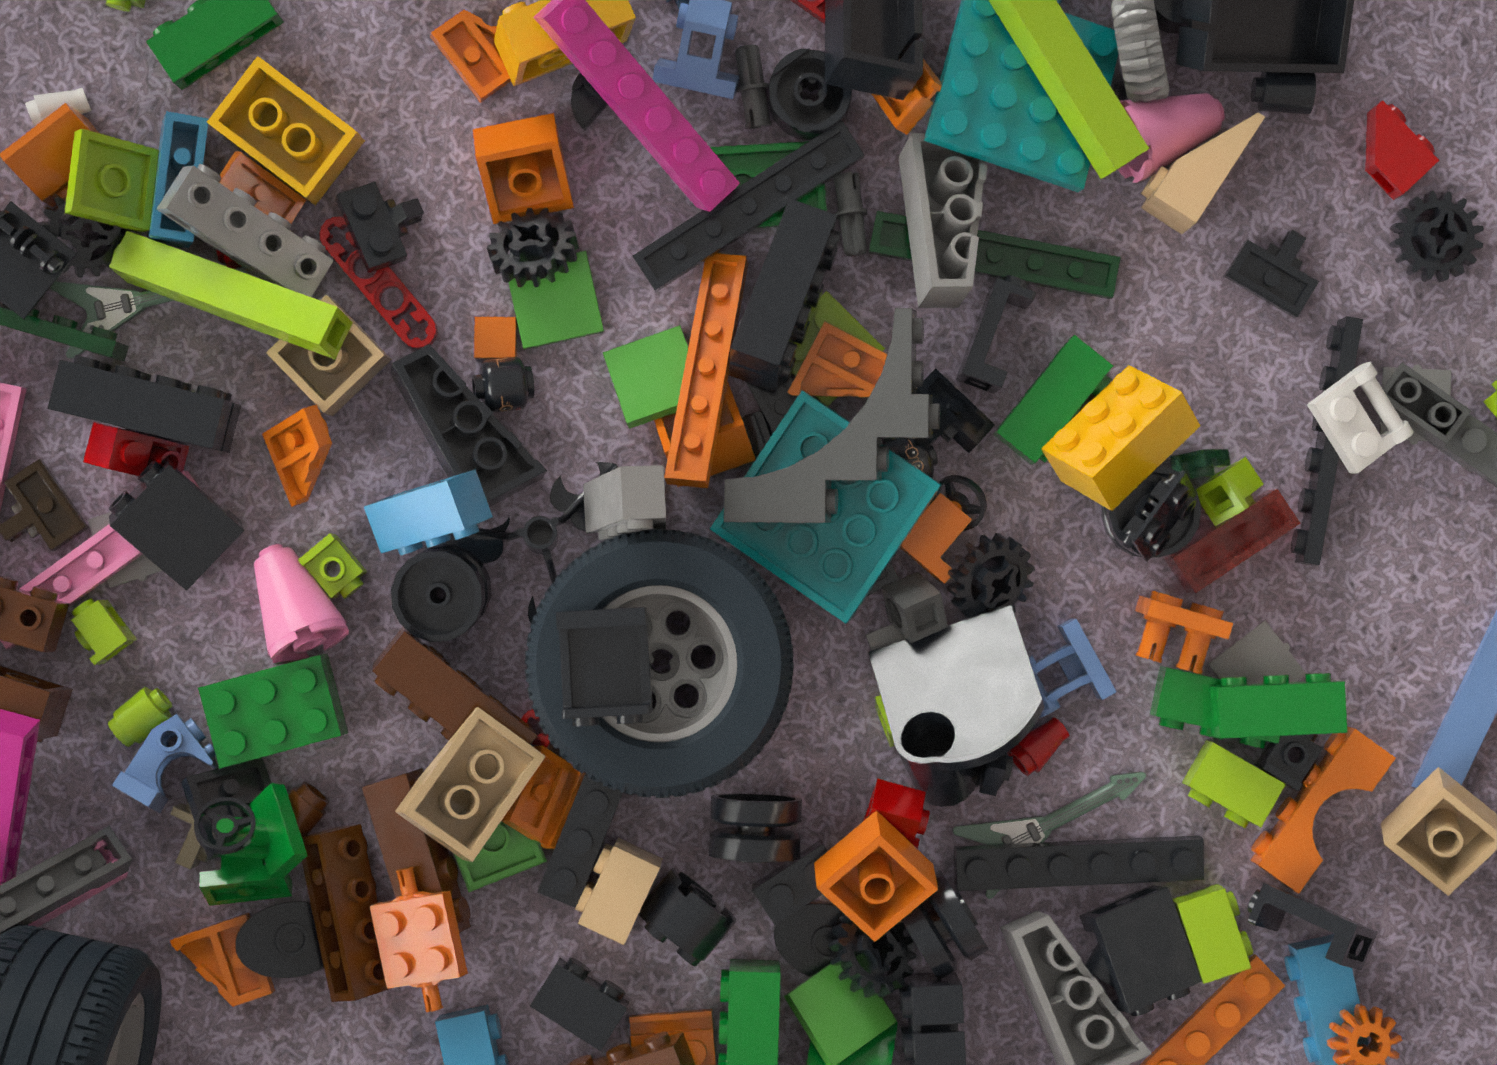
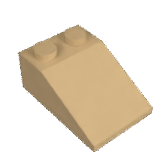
(1187, 187)
(471, 785)

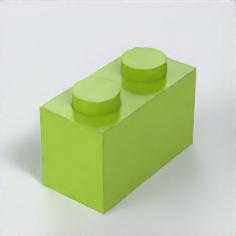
(1232, 784)
(1213, 932)

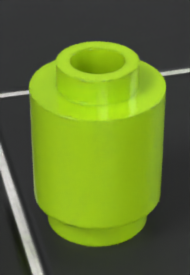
(140, 715)

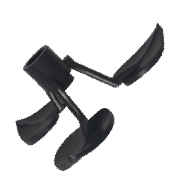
(539, 531)

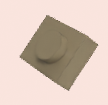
(191, 851)

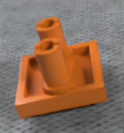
(1200, 623)

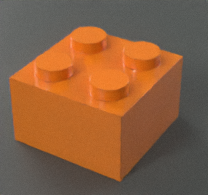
(875, 876)

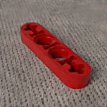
(376, 285)

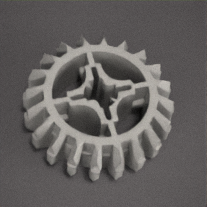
(1140, 49)

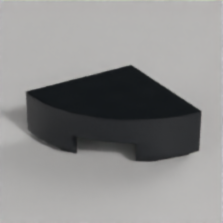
(585, 102)

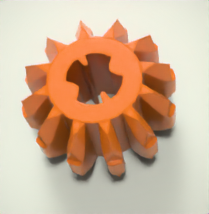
(1364, 1024)

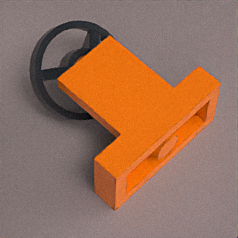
(942, 524)

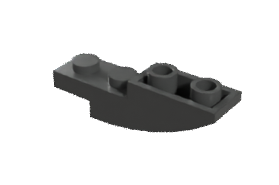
(1443, 422)

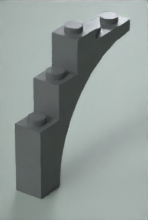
(892, 411)

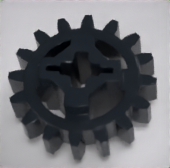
(62, 228)
(533, 247)
(1431, 253)
(990, 576)
(868, 960)

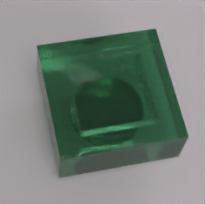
(1201, 463)

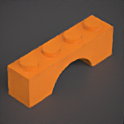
(1289, 848)

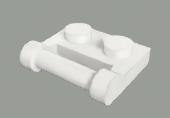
(1349, 425)

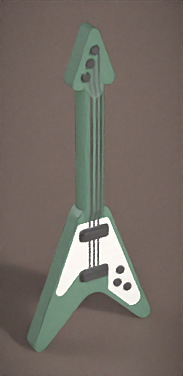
(107, 306)
(1038, 828)

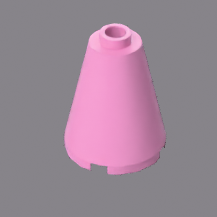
(1170, 129)
(294, 607)

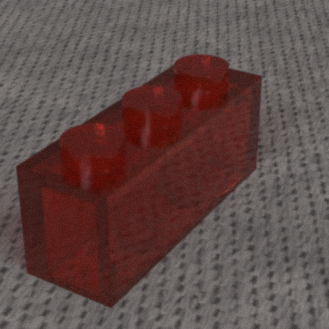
(1232, 541)

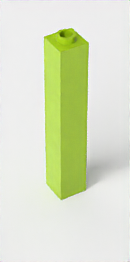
(1072, 82)
(231, 294)

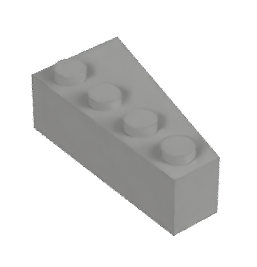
(1068, 997)

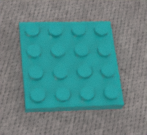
(998, 107)
(841, 558)

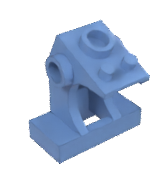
(694, 71)
(1078, 664)
(144, 774)

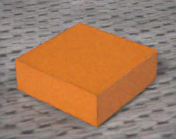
(495, 337)

